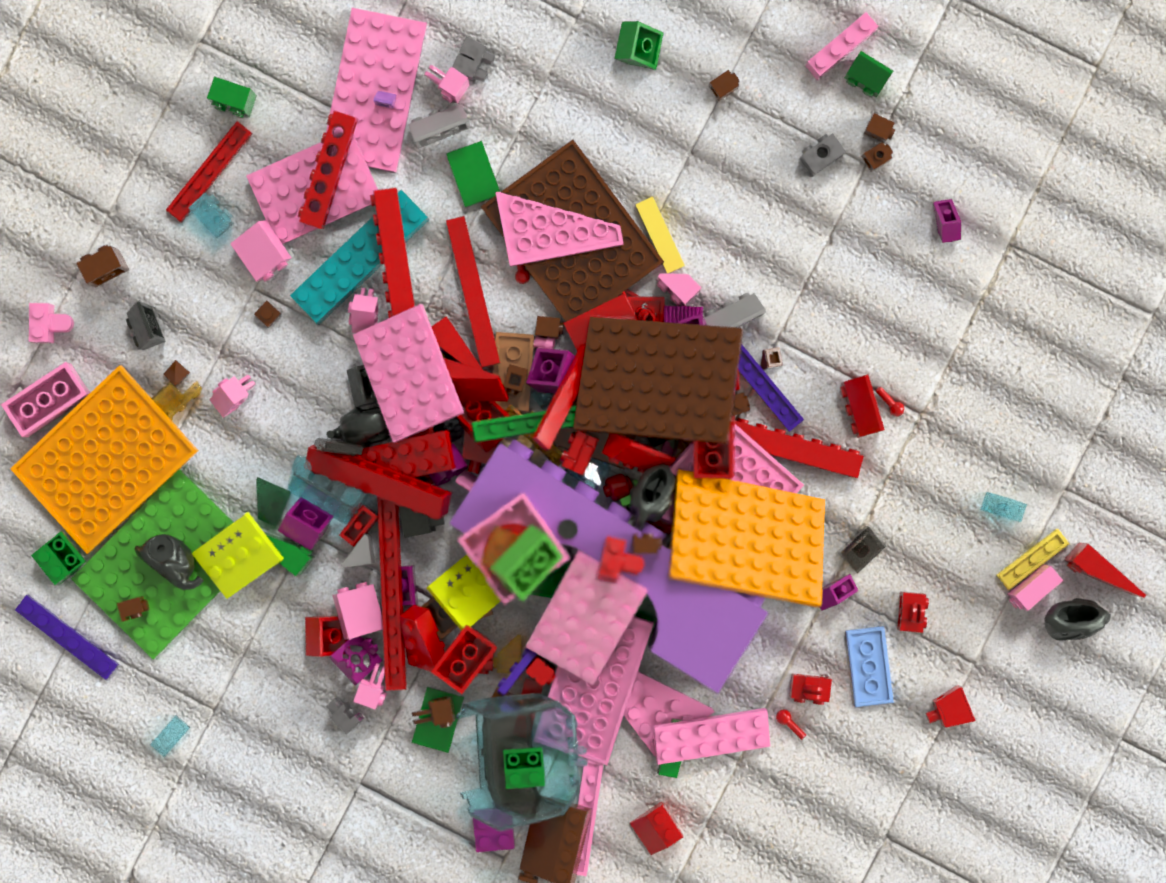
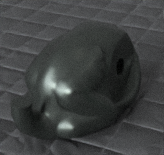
(361, 427)
(652, 495)
(170, 559)
(1075, 619)

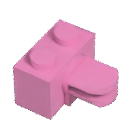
(452, 84)
(363, 311)
(45, 323)
(231, 394)
(371, 692)

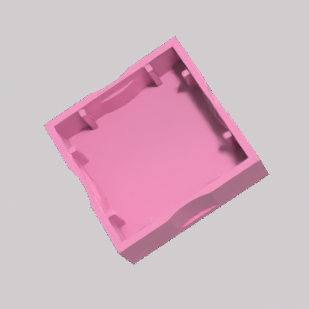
(517, 511)

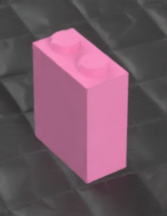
(261, 251)
(1034, 587)
(358, 610)

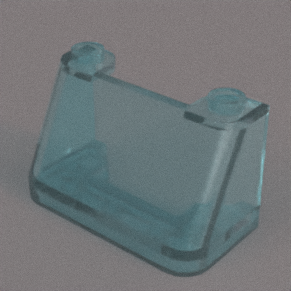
(301, 485)

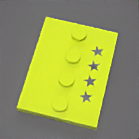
(237, 555)
(464, 592)

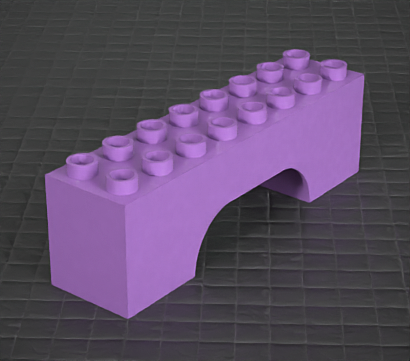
(697, 625)

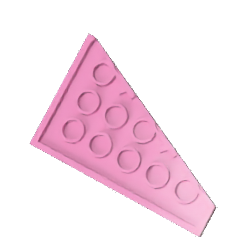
(544, 232)
(657, 704)

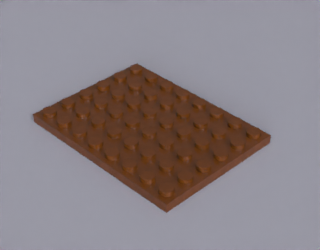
(588, 278)
(659, 379)

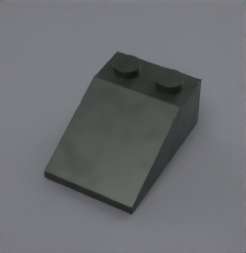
(145, 326)
(361, 387)

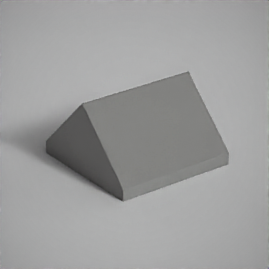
(362, 553)

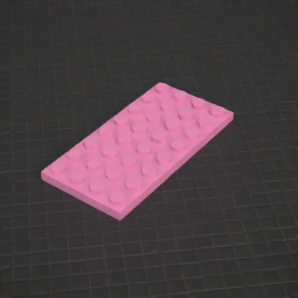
(377, 56)
(602, 705)

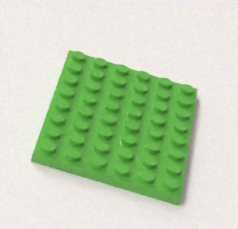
(120, 575)

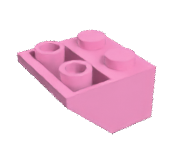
(679, 286)

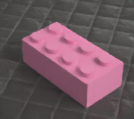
(46, 399)

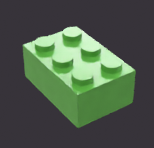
(526, 562)

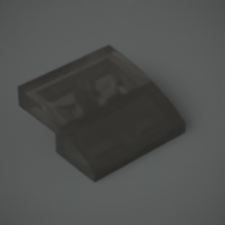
(338, 446)

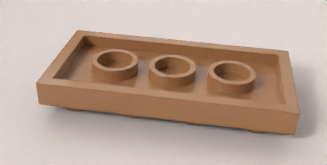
(517, 351)

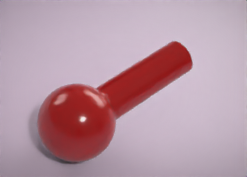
(522, 276)
(895, 408)
(784, 718)

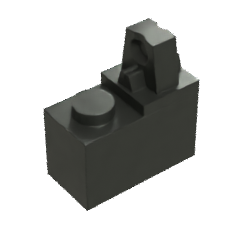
(417, 523)

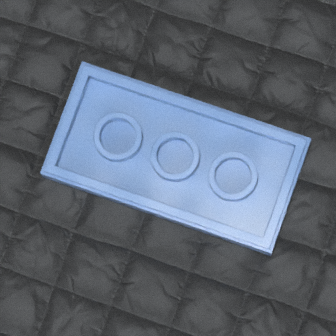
(869, 666)

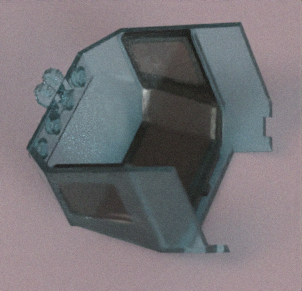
(516, 724)

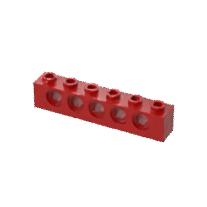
(325, 199)

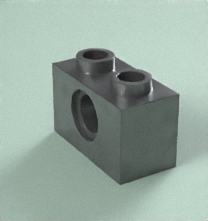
(833, 152)

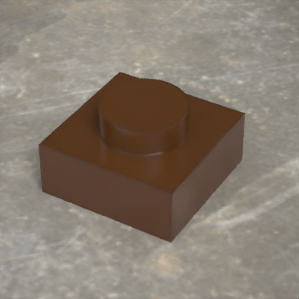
(267, 313)

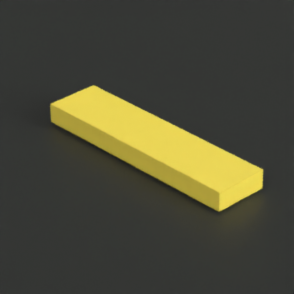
(659, 235)
(1032, 559)

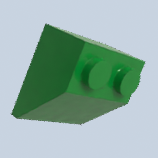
(639, 44)
(868, 74)

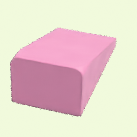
(466, 480)

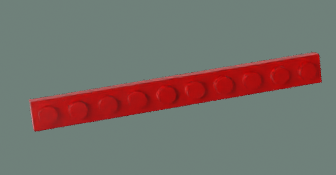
(391, 594)

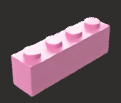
(841, 46)

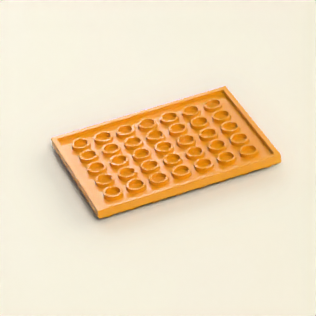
(104, 459)
(747, 539)

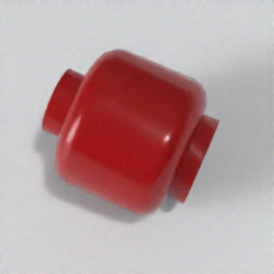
(617, 487)

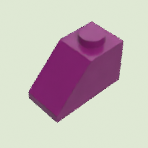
(947, 220)
(838, 592)

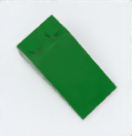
(295, 556)

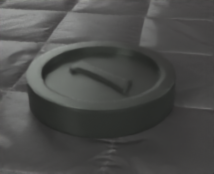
(567, 529)

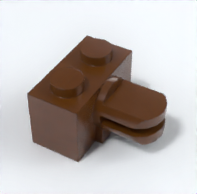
(441, 712)

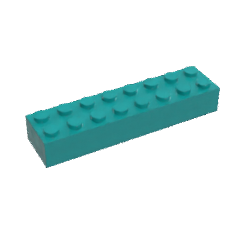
(351, 264)

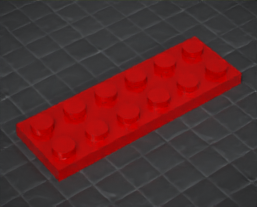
(414, 455)

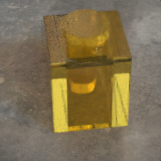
(508, 655)

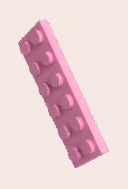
(711, 736)

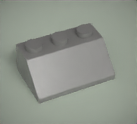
(439, 125)
(736, 313)

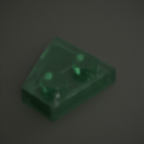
(271, 501)

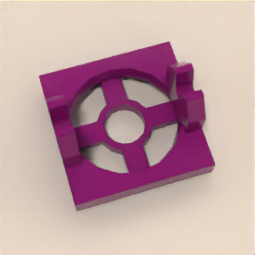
(348, 667)

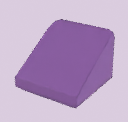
(385, 99)

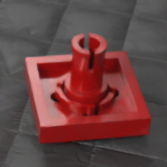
(654, 306)

